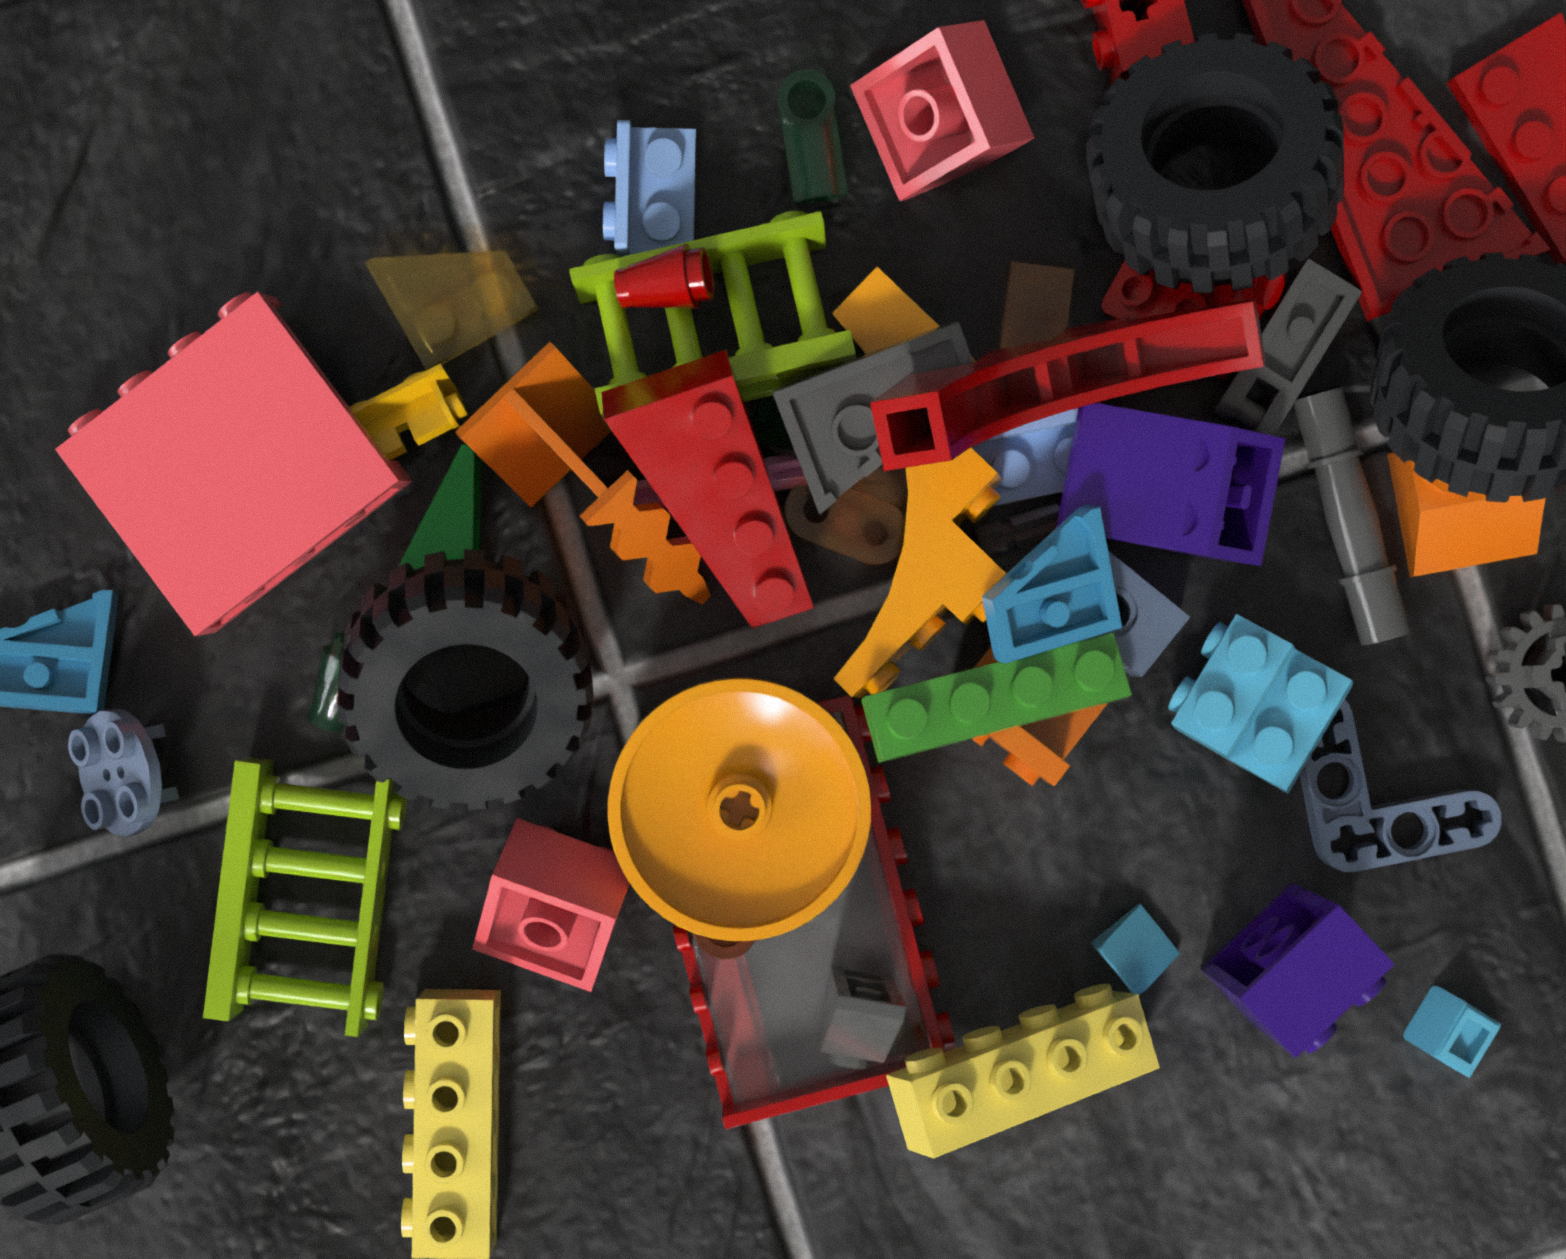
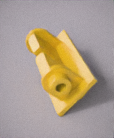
(422, 402)

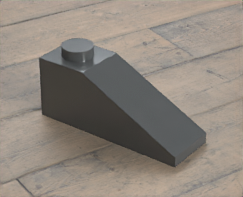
(859, 1017)

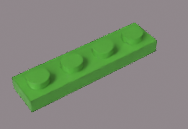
(995, 697)

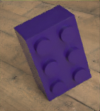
(1299, 969)

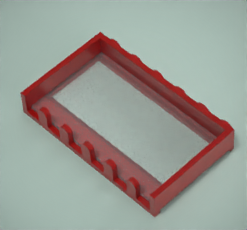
(769, 1003)

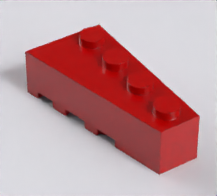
(708, 469)

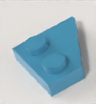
(1055, 592)
(60, 658)

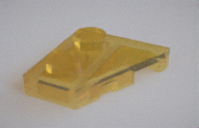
(452, 299)

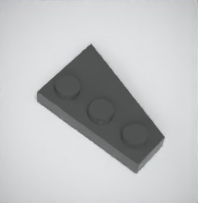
(832, 411)

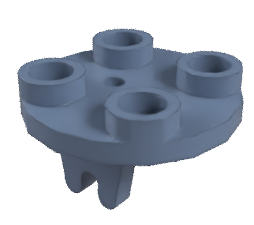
(119, 772)

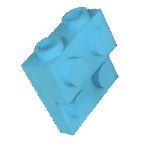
(1259, 702)

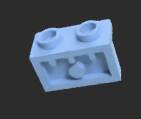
(652, 188)
(1031, 457)

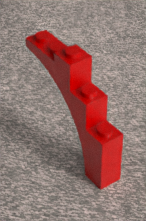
(953, 408)

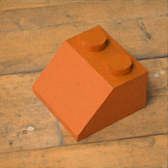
(1458, 531)

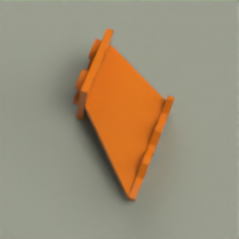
(542, 430)

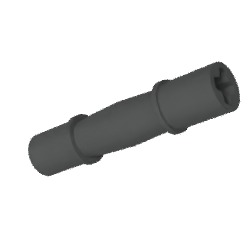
(1352, 517)

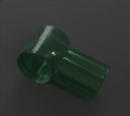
(813, 143)

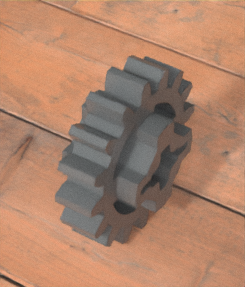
(1535, 673)

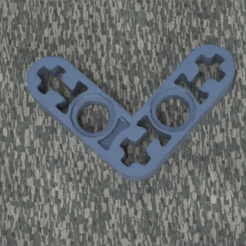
(1355, 811)

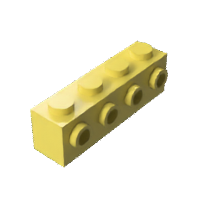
(1022, 1070)
(454, 1123)

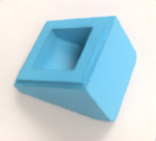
(1136, 949)
(1451, 1030)

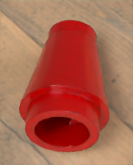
(667, 280)

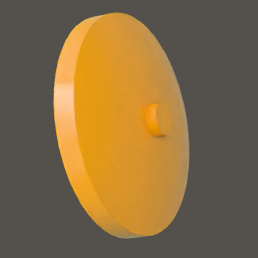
(739, 809)

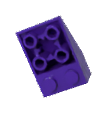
(1174, 482)

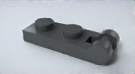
(1293, 346)

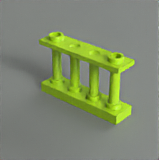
(756, 364)
(244, 920)

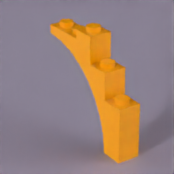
(938, 561)

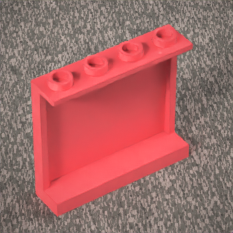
(230, 464)

